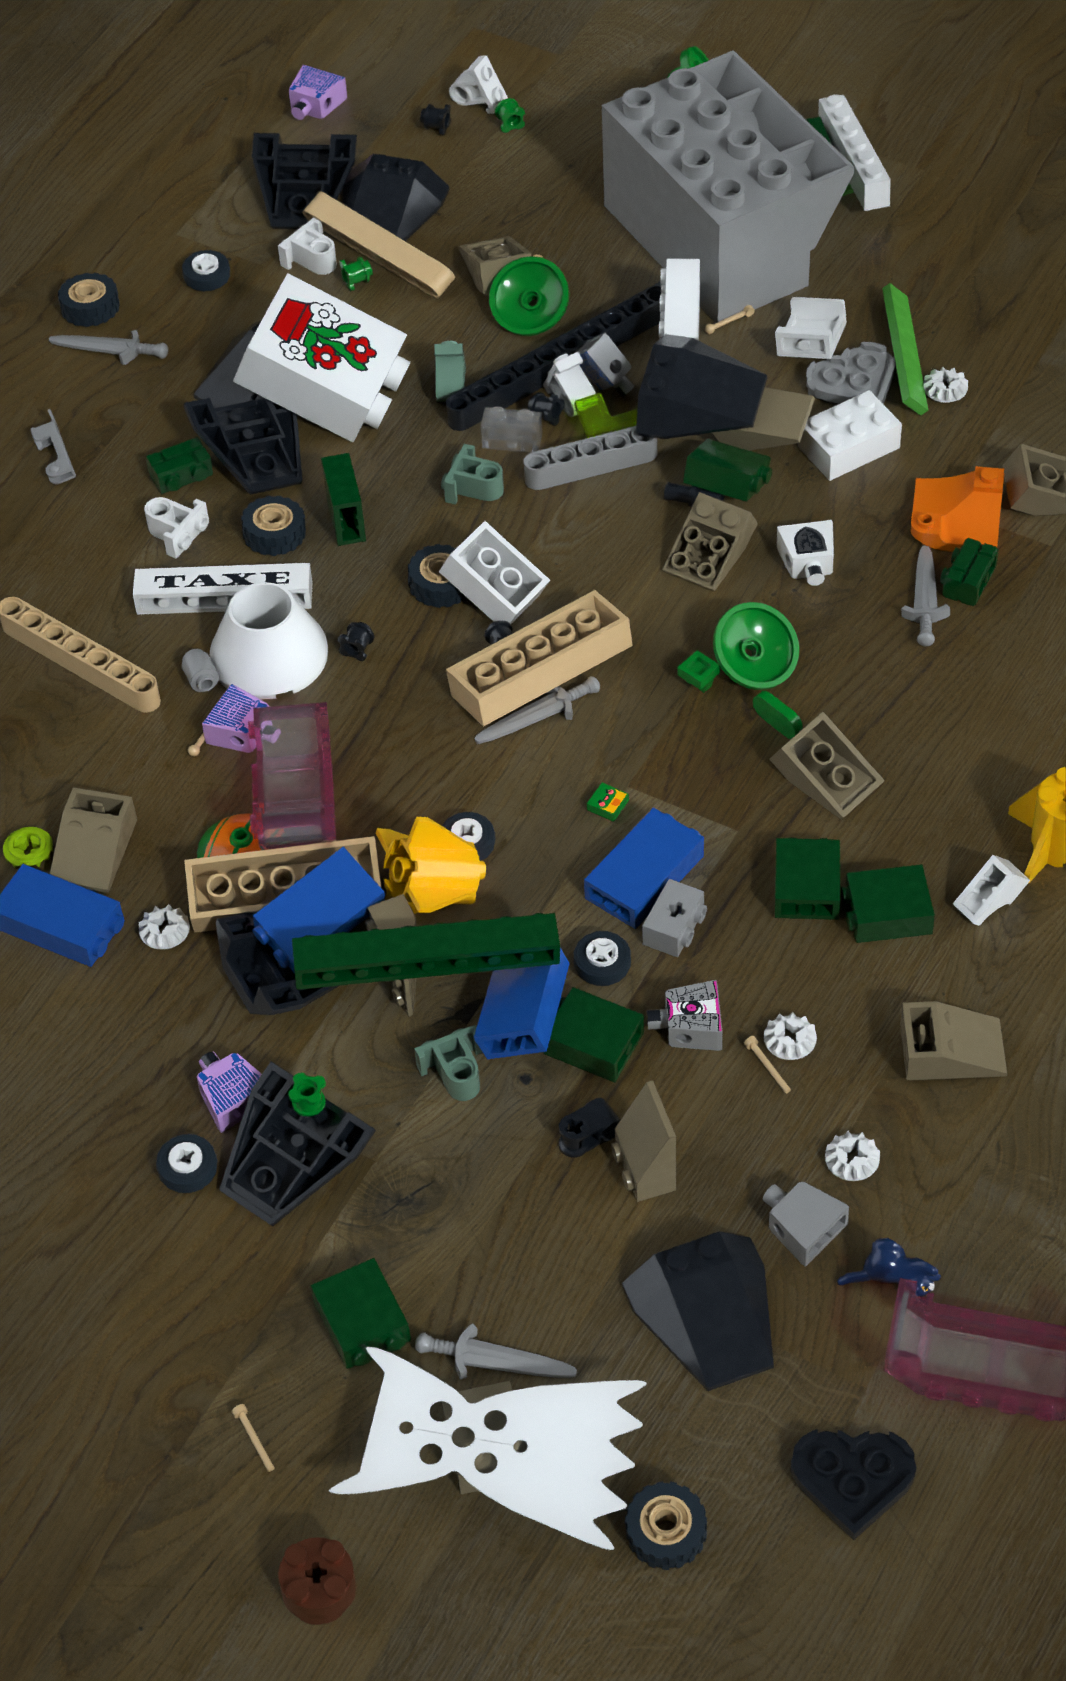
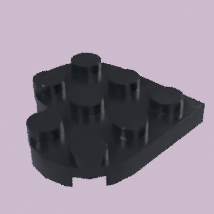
(853, 1477)

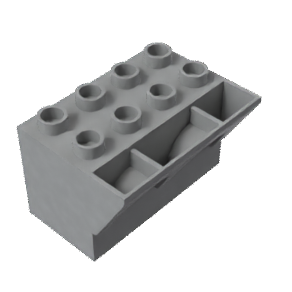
(724, 177)

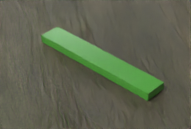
(905, 349)

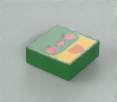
(607, 801)

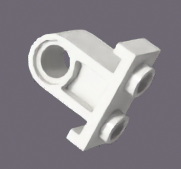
(478, 86)
(309, 249)
(568, 381)
(175, 523)

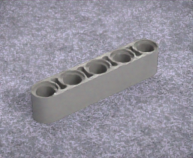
(588, 458)

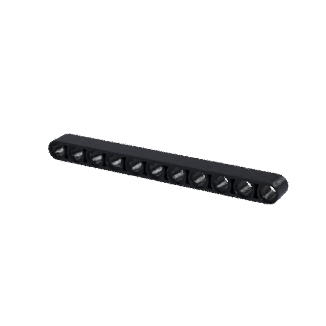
(530, 371)

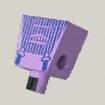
(316, 93)
(228, 720)
(226, 1087)

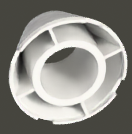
(268, 643)

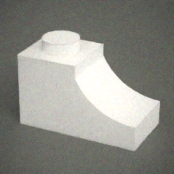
(990, 889)

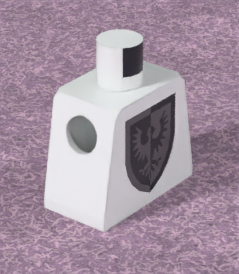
(807, 550)

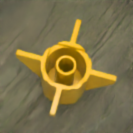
(1045, 812)
(430, 866)

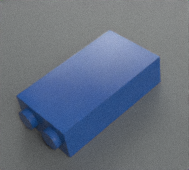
(641, 865)
(320, 903)
(59, 915)
(520, 1009)

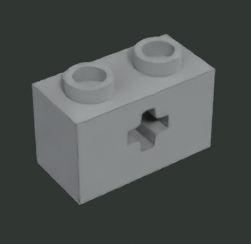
(673, 918)

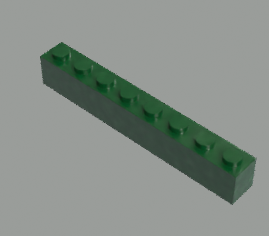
(426, 951)

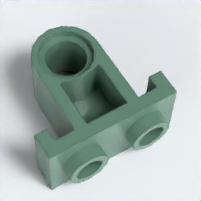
(449, 369)
(472, 477)
(452, 1061)

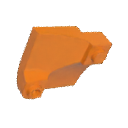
(958, 509)

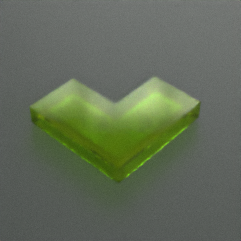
(596, 417)

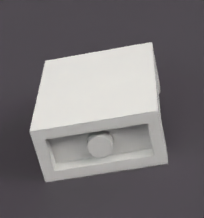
(812, 328)

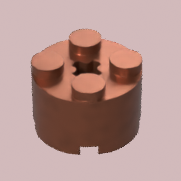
(315, 1560)

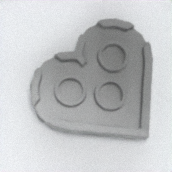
(852, 374)

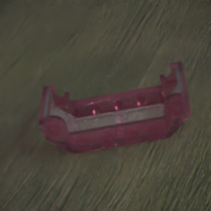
(292, 776)
(977, 1356)

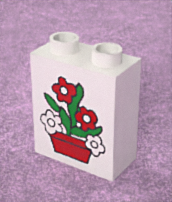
(323, 359)

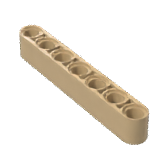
(380, 245)
(79, 654)

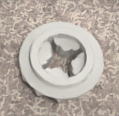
(937, 390)
(172, 934)
(785, 1047)
(861, 1166)

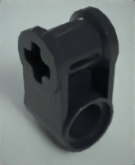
(589, 1125)

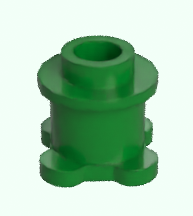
(510, 115)
(355, 272)
(307, 1094)

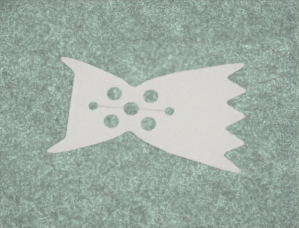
(549, 1482)

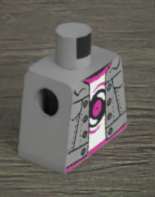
(690, 1017)

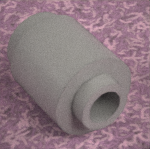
(200, 670)

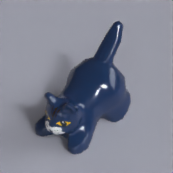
(889, 1263)

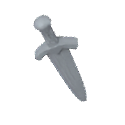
(126, 348)
(925, 600)
(555, 702)
(492, 1356)

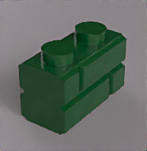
(179, 465)
(969, 571)

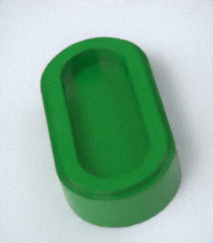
(777, 714)

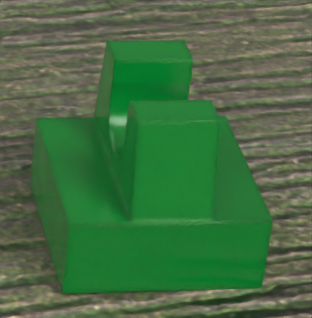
(699, 671)

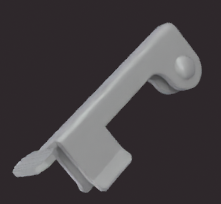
(48, 435)

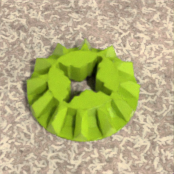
(18, 842)

